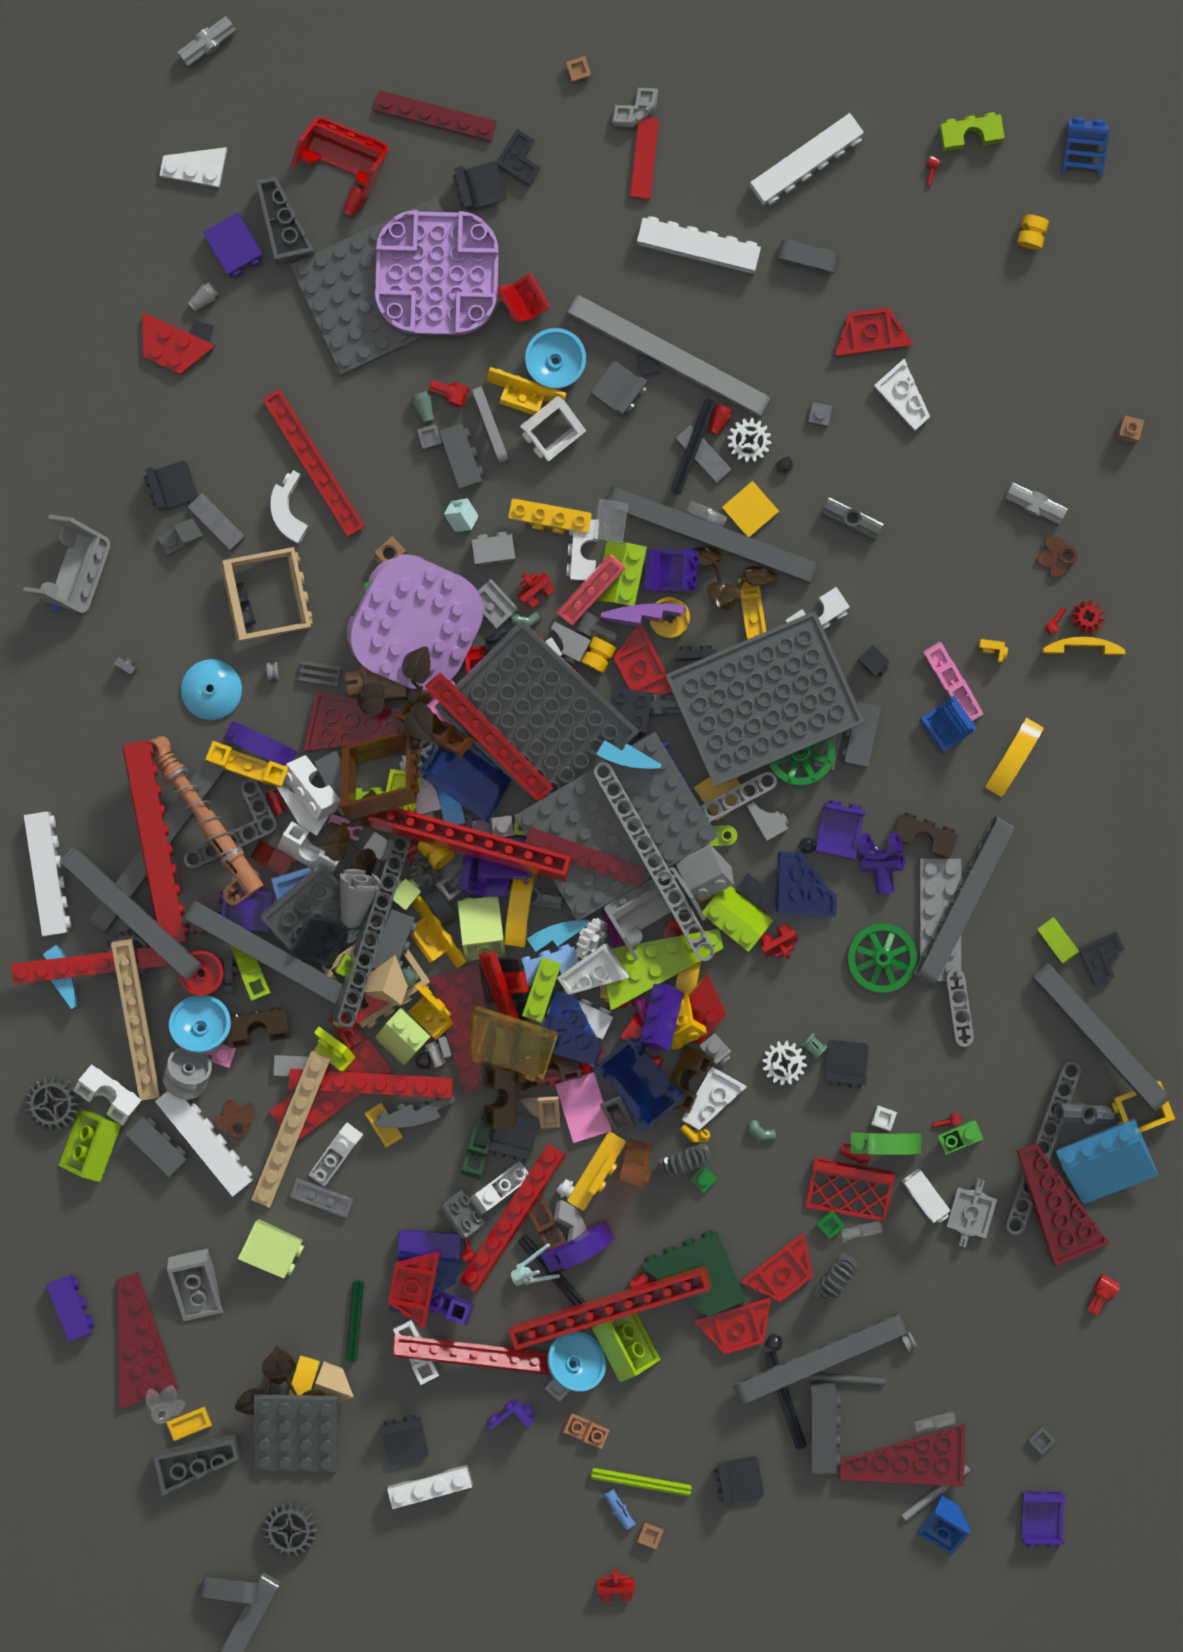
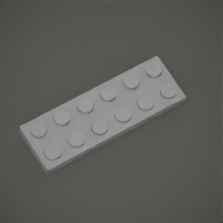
(937, 885)

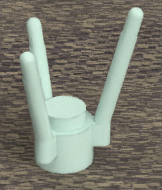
(524, 1275)

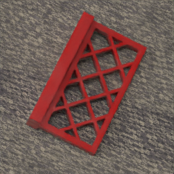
(850, 1171)

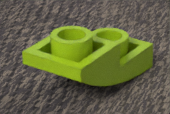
(1058, 940)

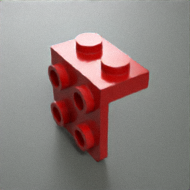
(524, 299)

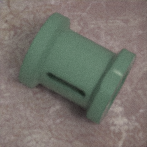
(814, 1046)

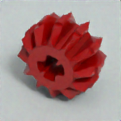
(1085, 623)

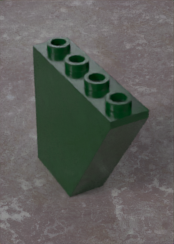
(707, 1252)

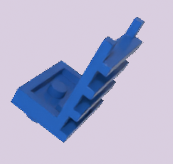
(1086, 133)
(948, 724)

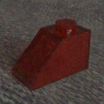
(272, 858)

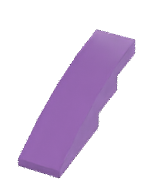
(636, 614)

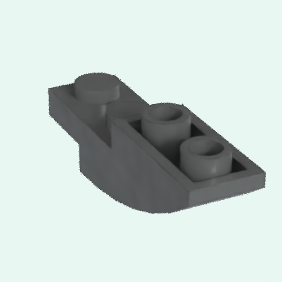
(406, 1115)

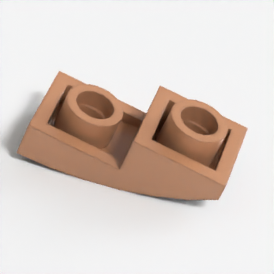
(585, 1430)

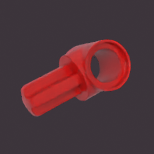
(454, 393)
(1105, 1289)

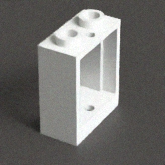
(564, 440)
(926, 1196)

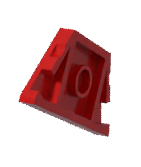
(871, 332)
(171, 346)
(641, 664)
(706, 1007)
(783, 1271)
(413, 1286)
(738, 1326)

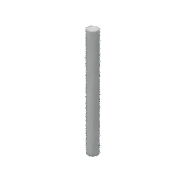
(928, 1498)

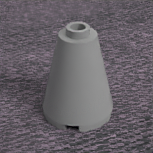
(356, 895)

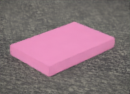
(582, 1108)

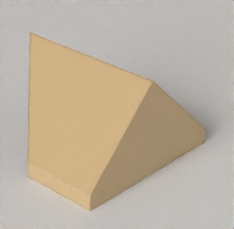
(387, 982)
(544, 1109)
(333, 1382)

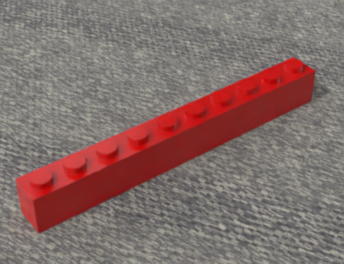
(152, 837)
(472, 842)
(610, 1307)

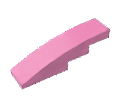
(951, 679)

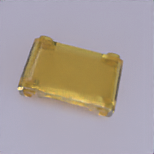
(510, 1043)

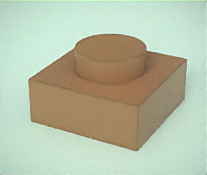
(578, 69)
(650, 1535)

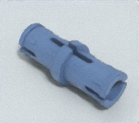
(619, 1509)

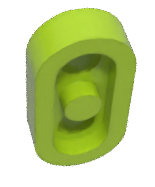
(721, 841)

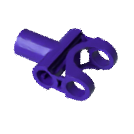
(881, 862)

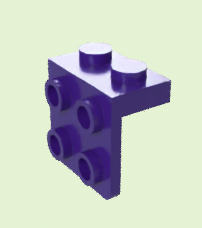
(471, 886)
(523, 1411)

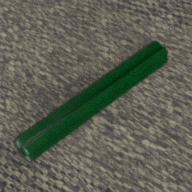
(354, 1321)

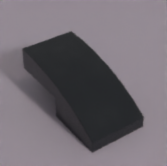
(247, 613)

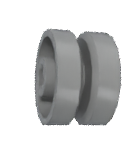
(187, 1074)

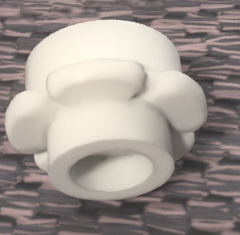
(565, 1188)

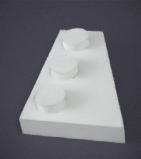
(195, 167)
(902, 394)
(592, 971)
(713, 1095)

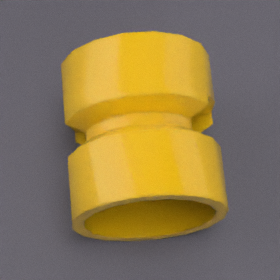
(1032, 232)
(598, 654)
(437, 856)

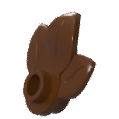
(1054, 557)
(233, 1116)

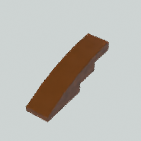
(444, 733)
(546, 1225)

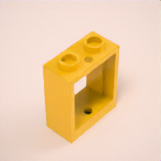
(1119, 1109)

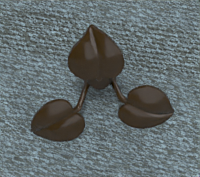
(723, 594)
(420, 720)
(338, 841)
(278, 1369)

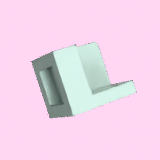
(461, 515)

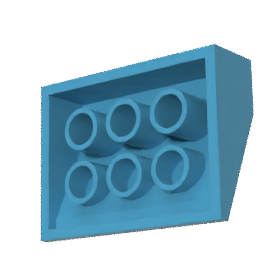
(1107, 1161)

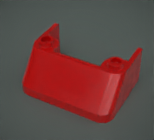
(342, 148)

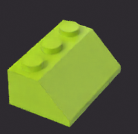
(625, 587)
(737, 917)
(89, 1145)
(626, 1346)

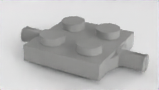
(971, 1212)

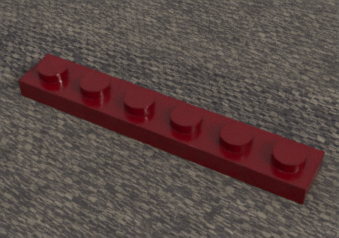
(435, 116)
(588, 857)

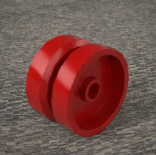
(213, 976)

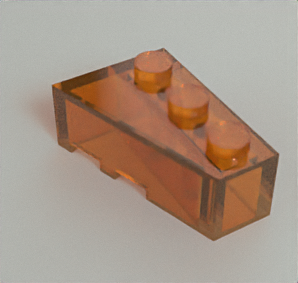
(635, 1163)

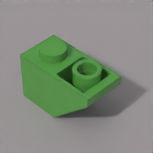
(960, 1137)

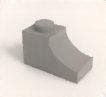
(573, 643)
(768, 823)
(497, 826)

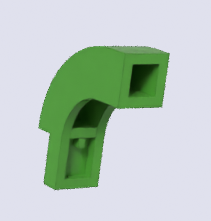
(886, 1143)

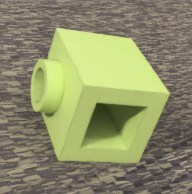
(406, 893)

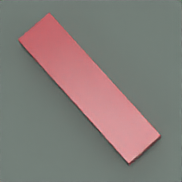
(591, 589)

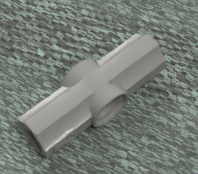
(206, 41)
(1036, 503)

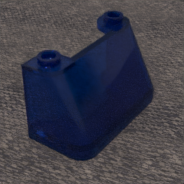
(466, 780)
(640, 1083)

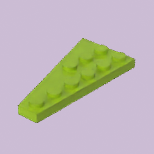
(656, 964)

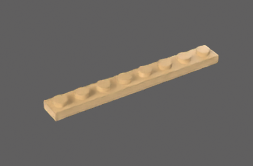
(135, 1019)
(291, 1128)

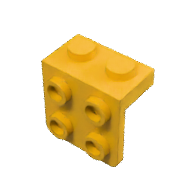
(431, 1013)
(686, 1028)

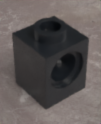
(874, 661)

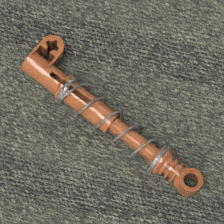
(210, 825)

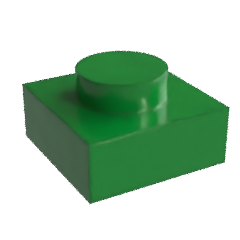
(703, 1178)
(830, 1224)

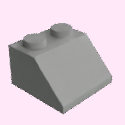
(705, 872)

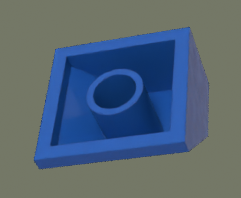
(945, 1525)

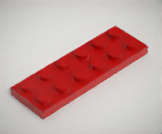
(326, 1104)

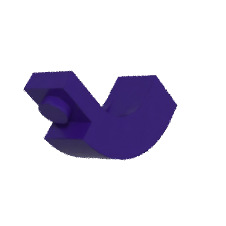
(259, 744)
(579, 1249)
(453, 1307)

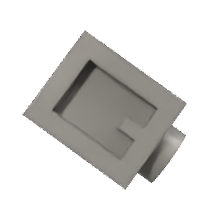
(716, 1048)

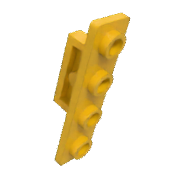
(522, 393)
(550, 517)
(432, 937)
(596, 1171)

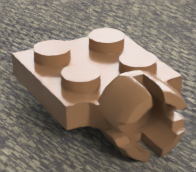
(364, 676)

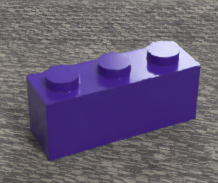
(661, 1017)
(430, 1241)
(70, 1307)

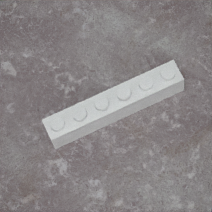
(806, 159)
(698, 245)
(46, 873)
(205, 1142)

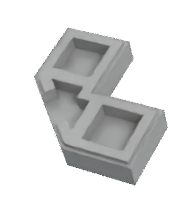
(631, 115)
(570, 1217)

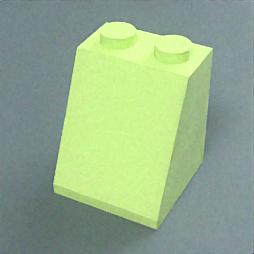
(481, 927)
(402, 1036)
(271, 1249)

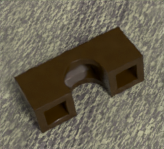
(942, 839)
(273, 1021)
(689, 1064)
(567, 1068)
(502, 1112)

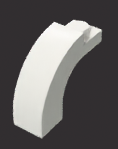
(285, 521)

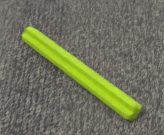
(641, 1482)

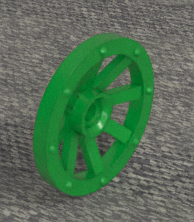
(790, 779)
(910, 969)

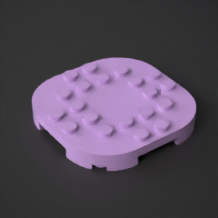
(437, 272)
(414, 607)

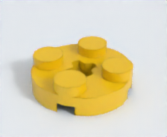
(674, 629)

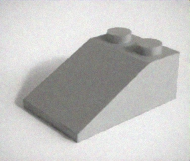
(194, 1284)

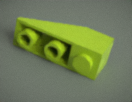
(252, 974)

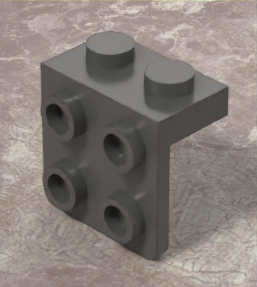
(619, 388)
(462, 1214)

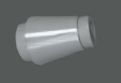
(204, 296)

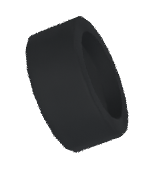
(440, 906)

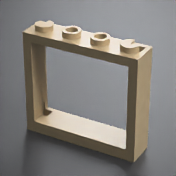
(233, 599)
(388, 1009)

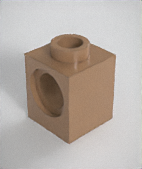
(1130, 429)
(392, 544)

